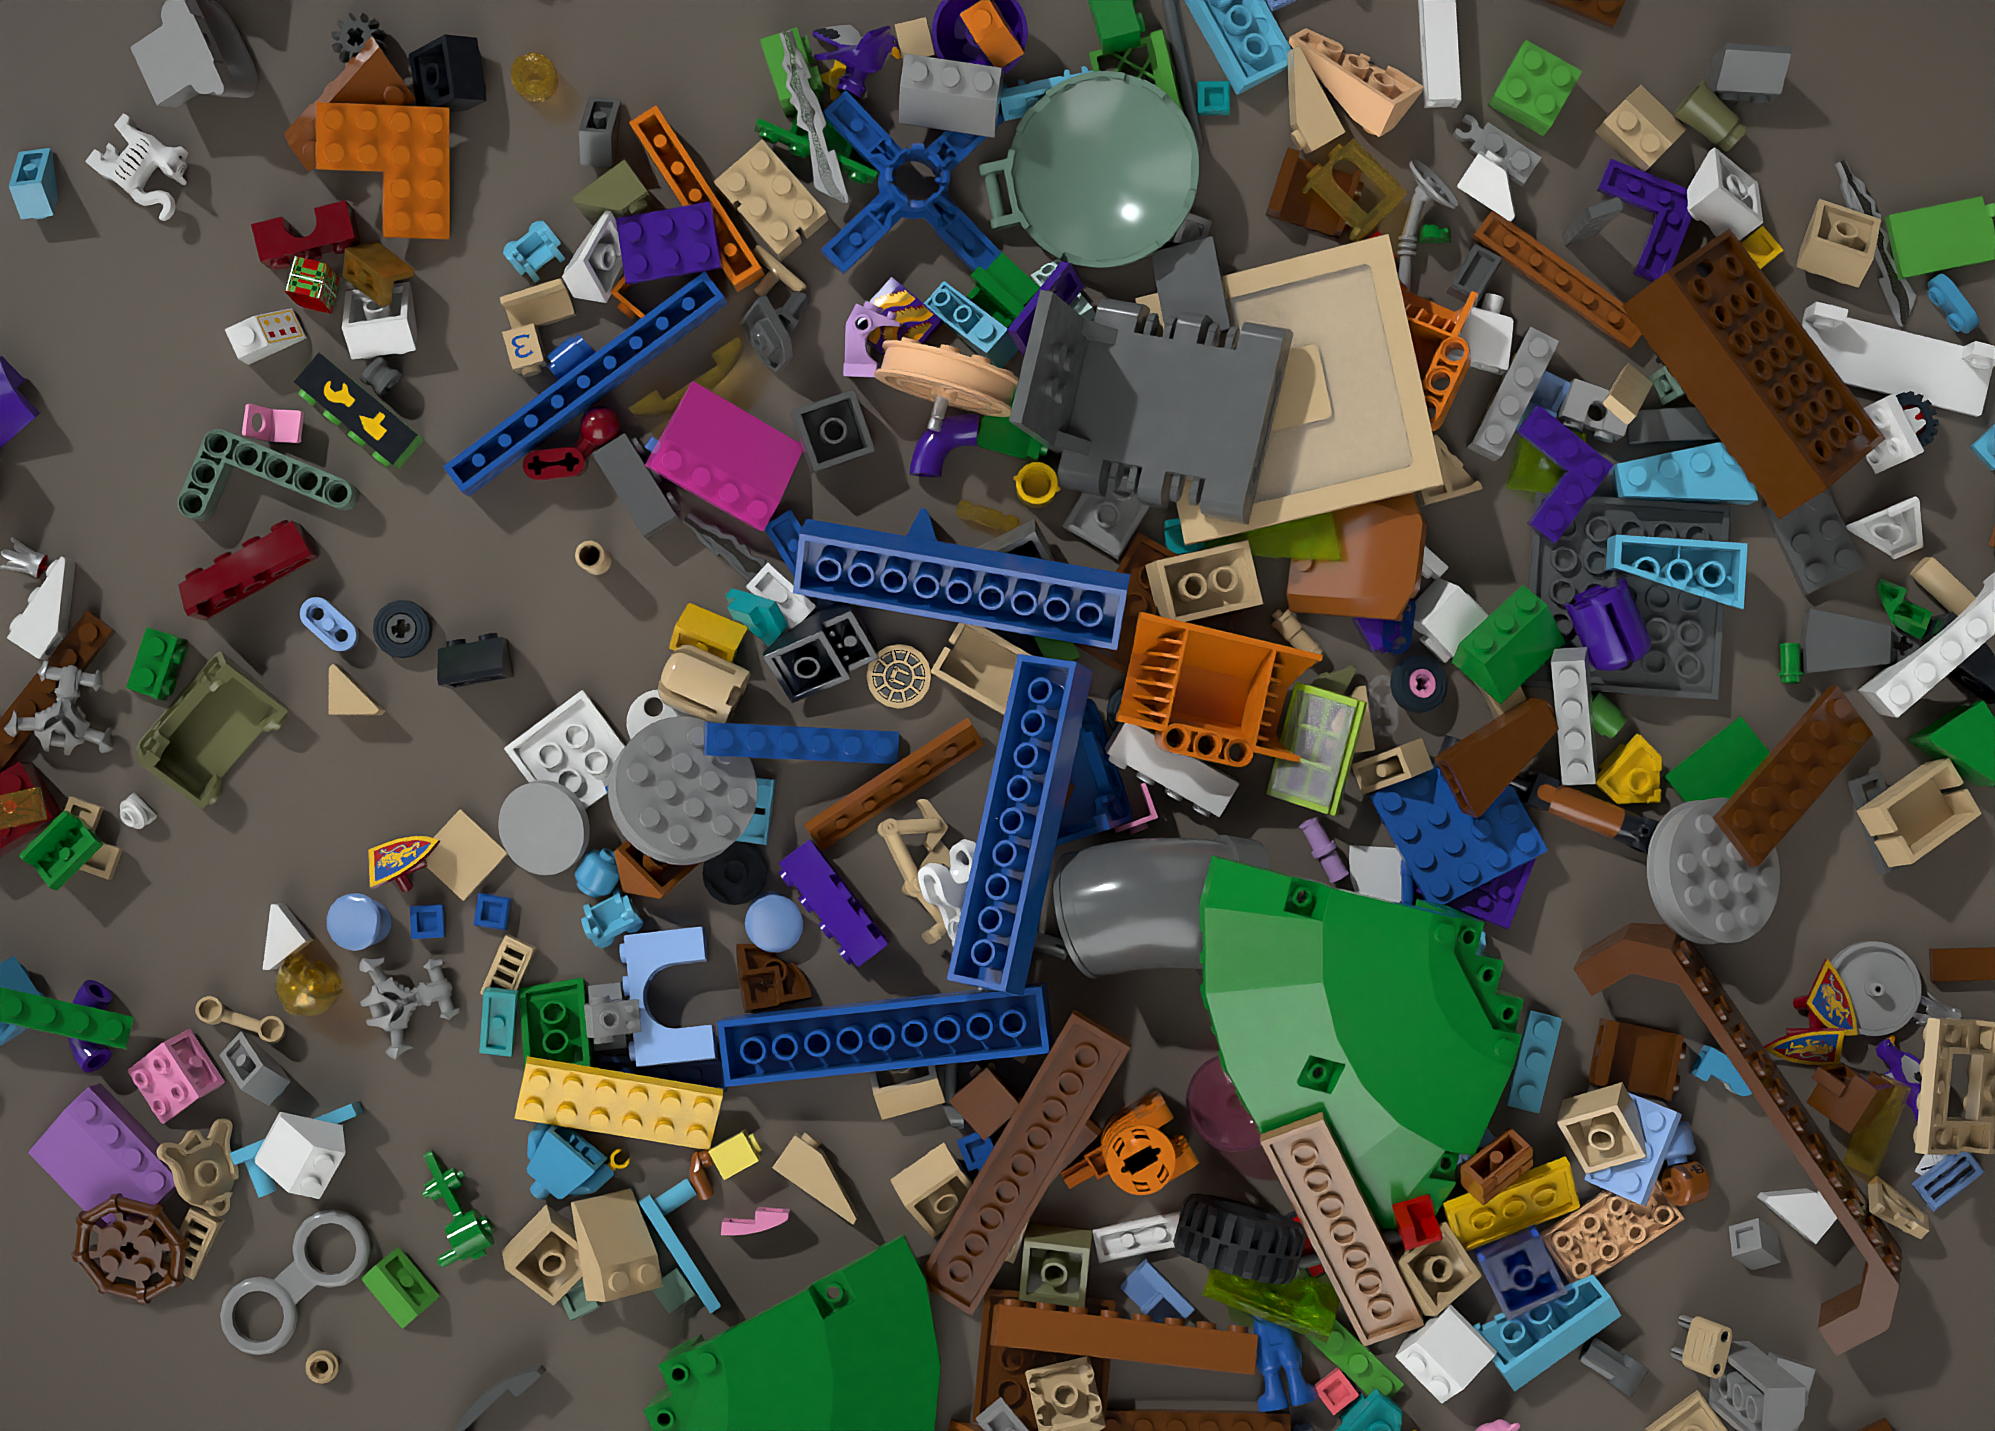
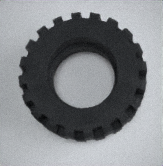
(1239, 1238)

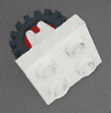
(1905, 425)

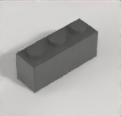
(637, 485)

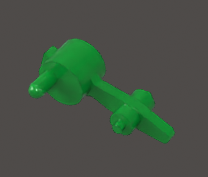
(469, 1231)

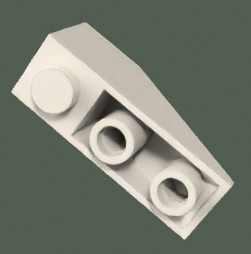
(48, 613)

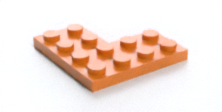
(405, 146)

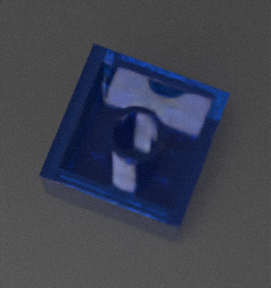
(1520, 1272)

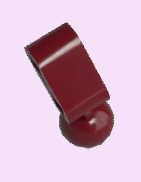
(597, 428)

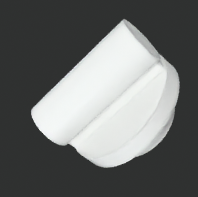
(136, 812)

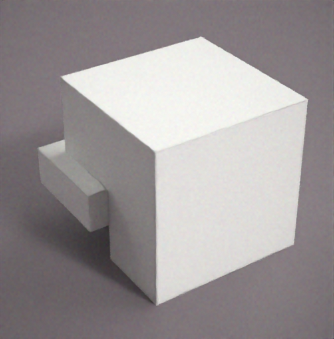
(1446, 617)

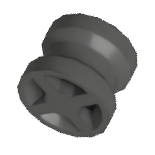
(381, 377)

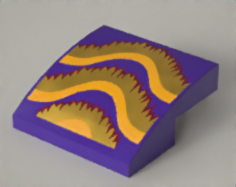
(915, 317)

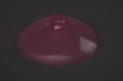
(1212, 1113)

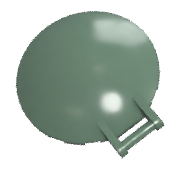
(1098, 170)

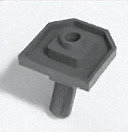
(770, 329)

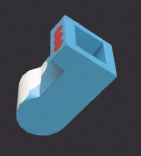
(1720, 1067)

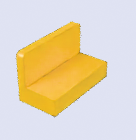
(708, 632)

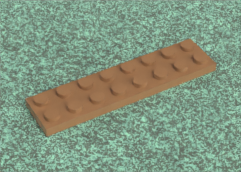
(1342, 1229)

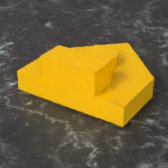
(1631, 773)

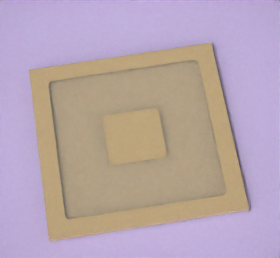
(1351, 392)

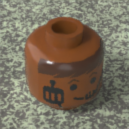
(1685, 1183)

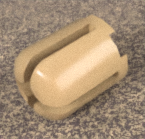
(702, 684)

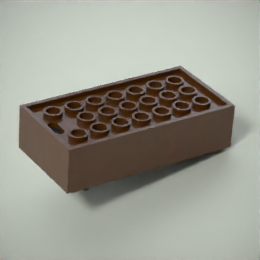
(1754, 373)

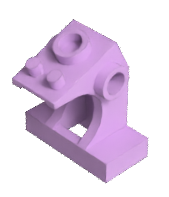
(857, 359)

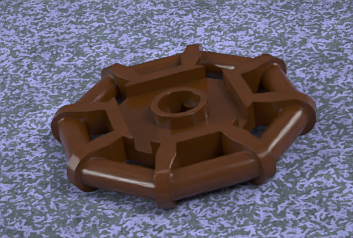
(119, 1260)

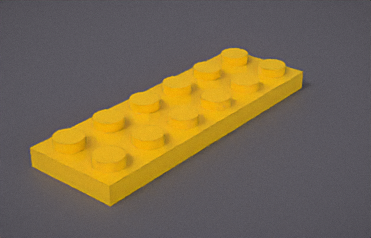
(618, 1103)

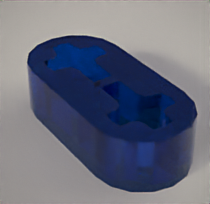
(1406, 630)

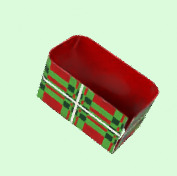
(312, 286)

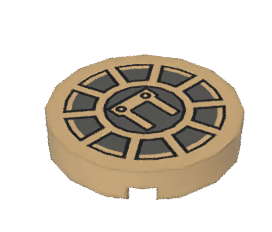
(899, 676)

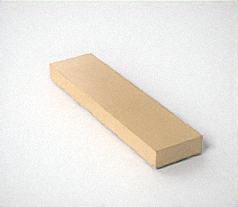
(1627, 394)

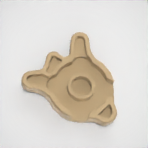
(203, 1167)

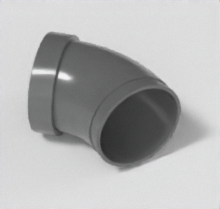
(1139, 901)

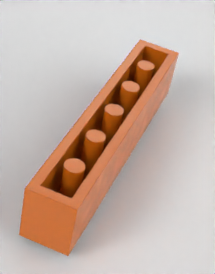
(692, 189)

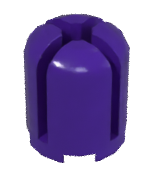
(1609, 626)

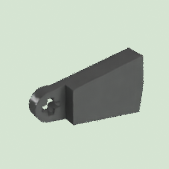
(1847, 642)

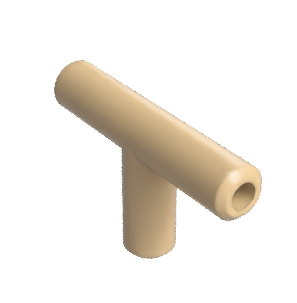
(776, 272)

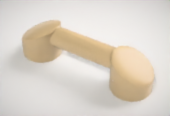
(213, 1012)

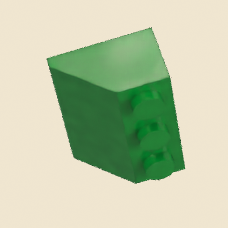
(1509, 645)

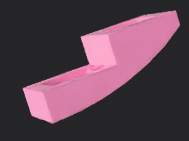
(764, 1219)

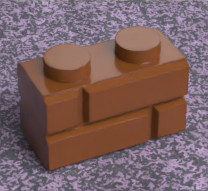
(1496, 1166)

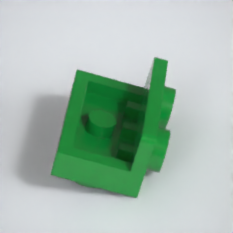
(61, 849)

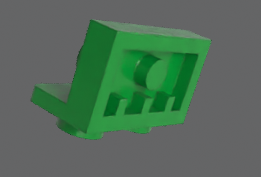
(157, 664)

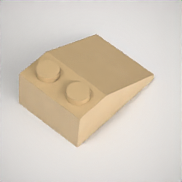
(1205, 583)
(614, 1247)

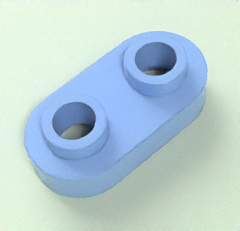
(330, 625)

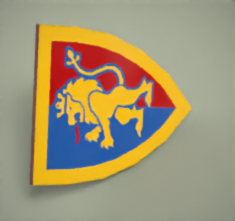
(397, 859)
(1829, 1001)
(1809, 1045)

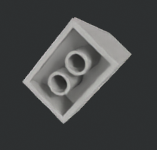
(950, 95)

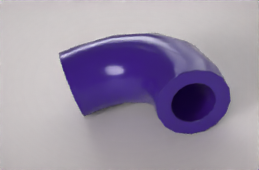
(935, 445)
(88, 1054)

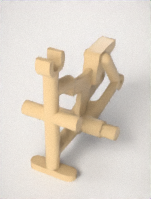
(934, 828)

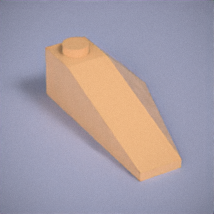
(1365, 91)

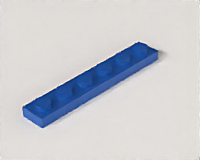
(800, 743)

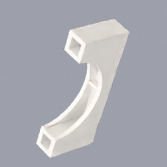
(1907, 681)

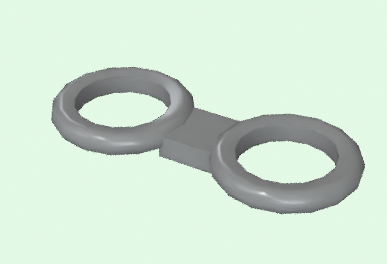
(295, 1282)

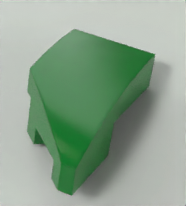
(1902, 613)

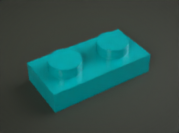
(498, 1021)

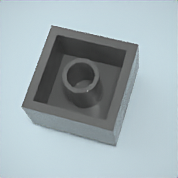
(832, 431)

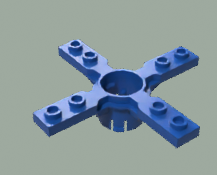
(891, 204)

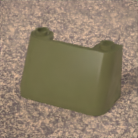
(208, 729)

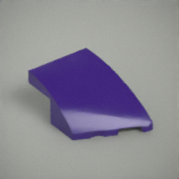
(14, 407)

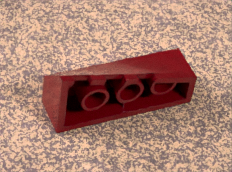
(246, 571)

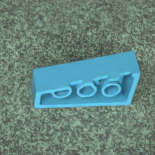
(1685, 476)

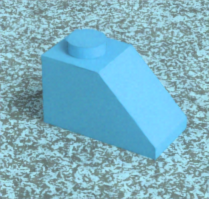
(34, 184)

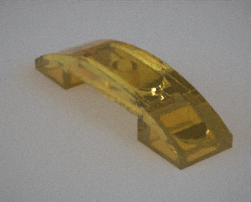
(726, 359)

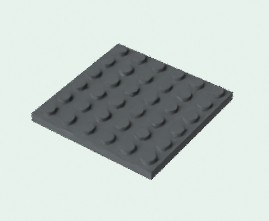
(1681, 625)

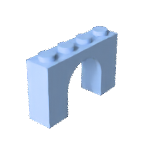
(645, 958)

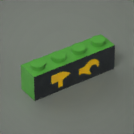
(358, 410)

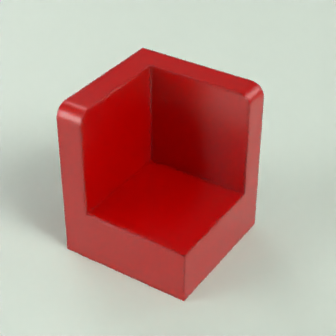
(1416, 1222)

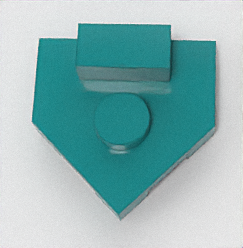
(757, 614)
(1372, 1414)

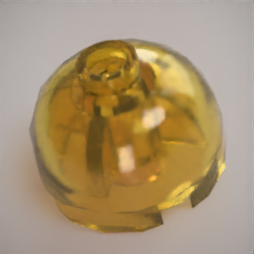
(306, 986)

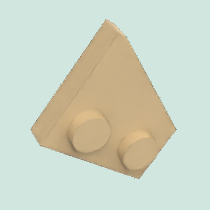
(1455, 478)
(1896, 1209)

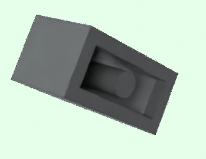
(599, 132)

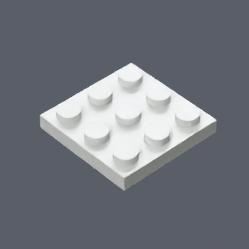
(569, 748)

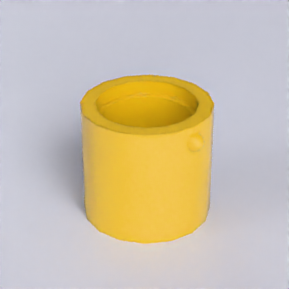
(1036, 485)

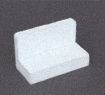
(774, 586)

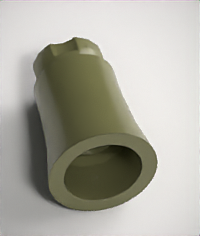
(1710, 117)

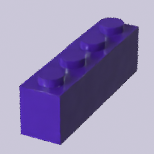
(833, 902)

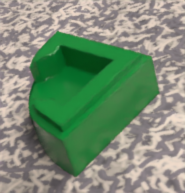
(1432, 234)

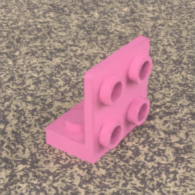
(175, 1075)

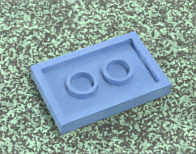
(1637, 1178)

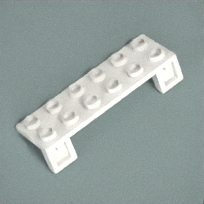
(1902, 361)

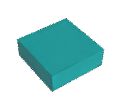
(1213, 98)

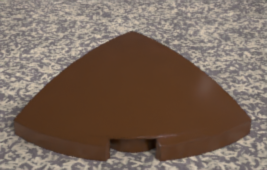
(768, 980)

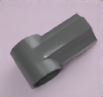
(1619, 1368)

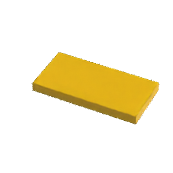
(1529, 1200)

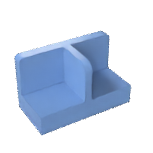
(1155, 1293)

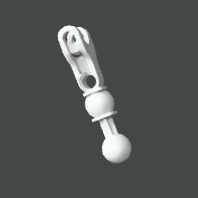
(946, 887)

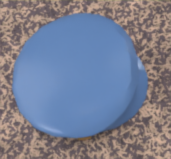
(357, 922)
(773, 922)

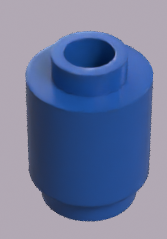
(568, 356)

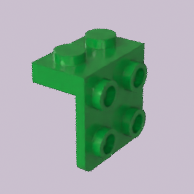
(1006, 438)

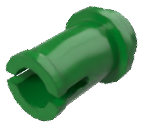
(1790, 663)

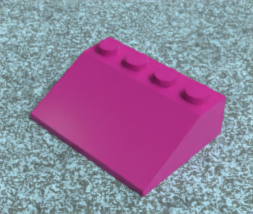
(725, 457)

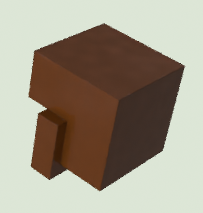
(1848, 1096)
(985, 1099)

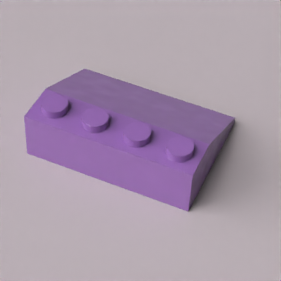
(103, 1151)

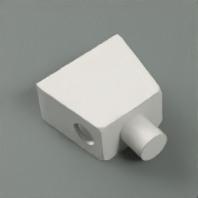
(1487, 336)

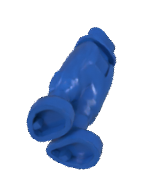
(1275, 1349)

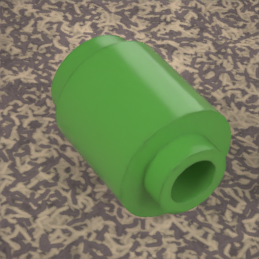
(1607, 716)

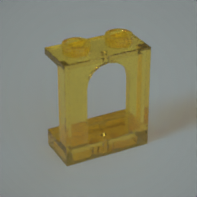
(1322, 182)

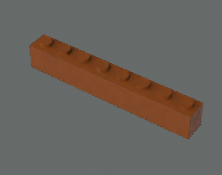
(1124, 1339)

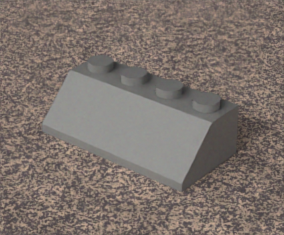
(1757, 1392)

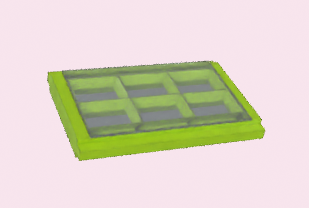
(1324, 733)

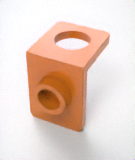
(624, 305)

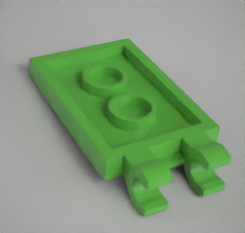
(1942, 237)

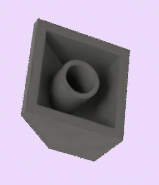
(1749, 73)

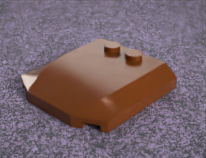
(1378, 566)

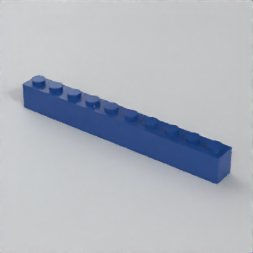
(585, 384)

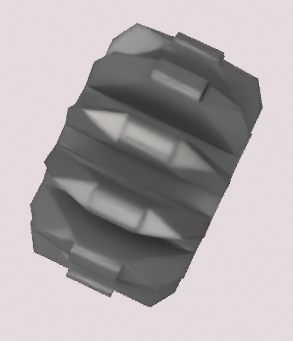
(353, 29)

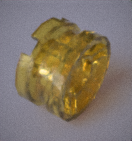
(535, 90)

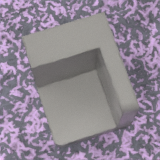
(1754, 1244)

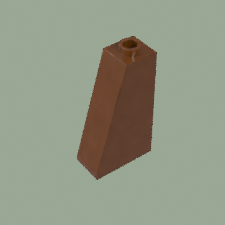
(1495, 754)

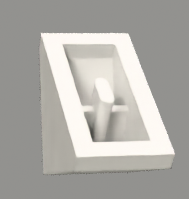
(284, 936)

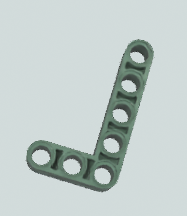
(264, 467)

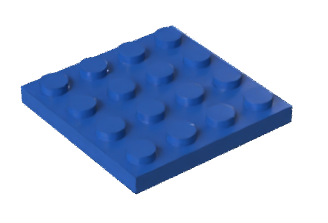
(1447, 848)

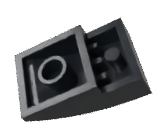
(821, 651)
(1976, 671)

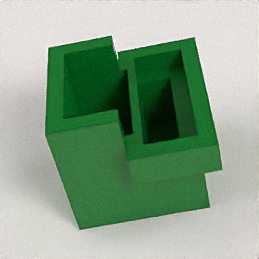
(1002, 290)

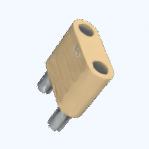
(1705, 1346)

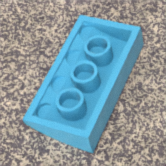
(1242, 39)

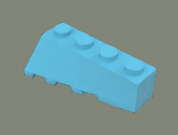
(1695, 566)
(1548, 1332)

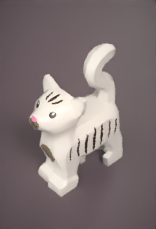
(137, 164)

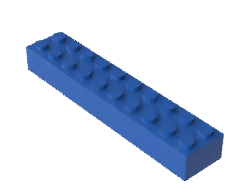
(960, 584)
(1020, 824)
(884, 1035)

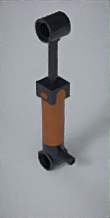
(1579, 807)

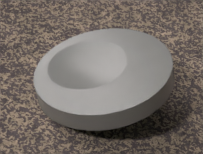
(544, 827)
(1880, 985)

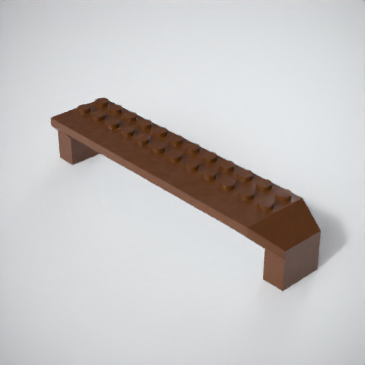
(1665, 956)

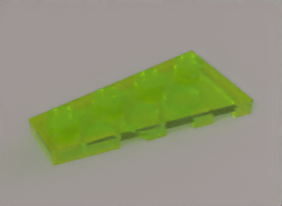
(1301, 538)
(1299, 1305)

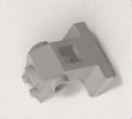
(610, 1016)

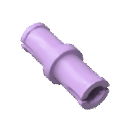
(1324, 849)

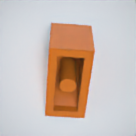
(992, 33)

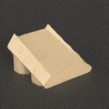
(1066, 1396)

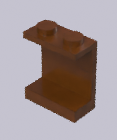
(1309, 209)
(1637, 1057)

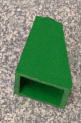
(1964, 737)

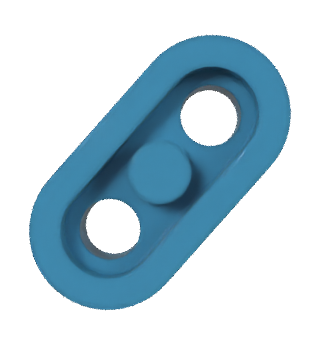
(1959, 312)

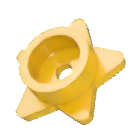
(831, 78)

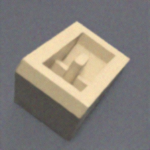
(348, 696)

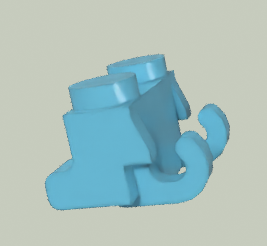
(533, 250)
(610, 919)

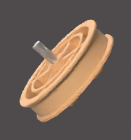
(947, 379)

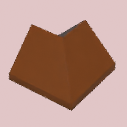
(646, 875)

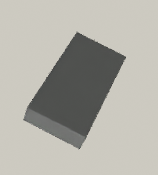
(1474, 274)

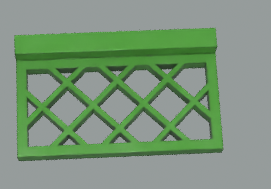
(1158, 58)

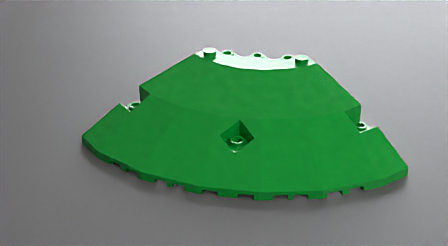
(1378, 999)
(816, 1358)

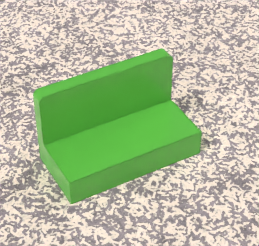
(400, 1287)

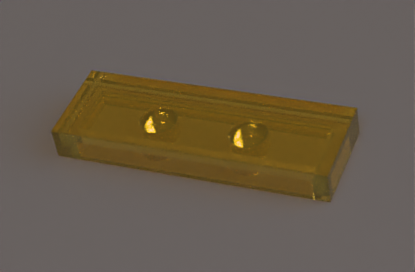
(1870, 1145)

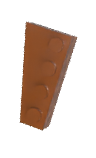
(365, 80)

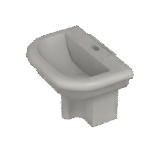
(195, 54)

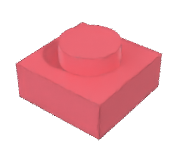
(1336, 1391)

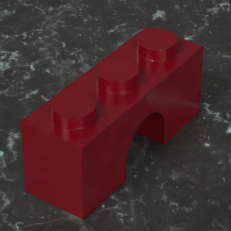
(333, 232)

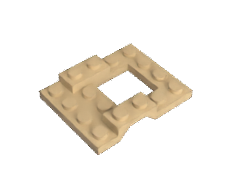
(1976, 1131)

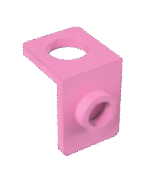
(277, 425)
(1140, 824)

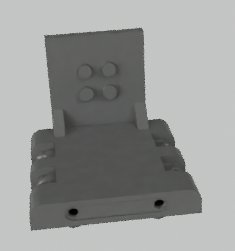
(1152, 404)

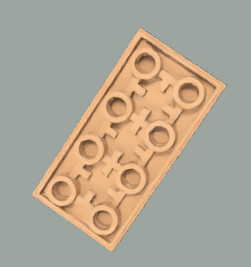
(1607, 1232)

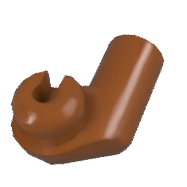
(697, 1174)

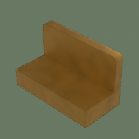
(374, 270)

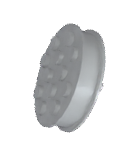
(676, 799)
(1704, 882)

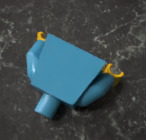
(566, 1163)

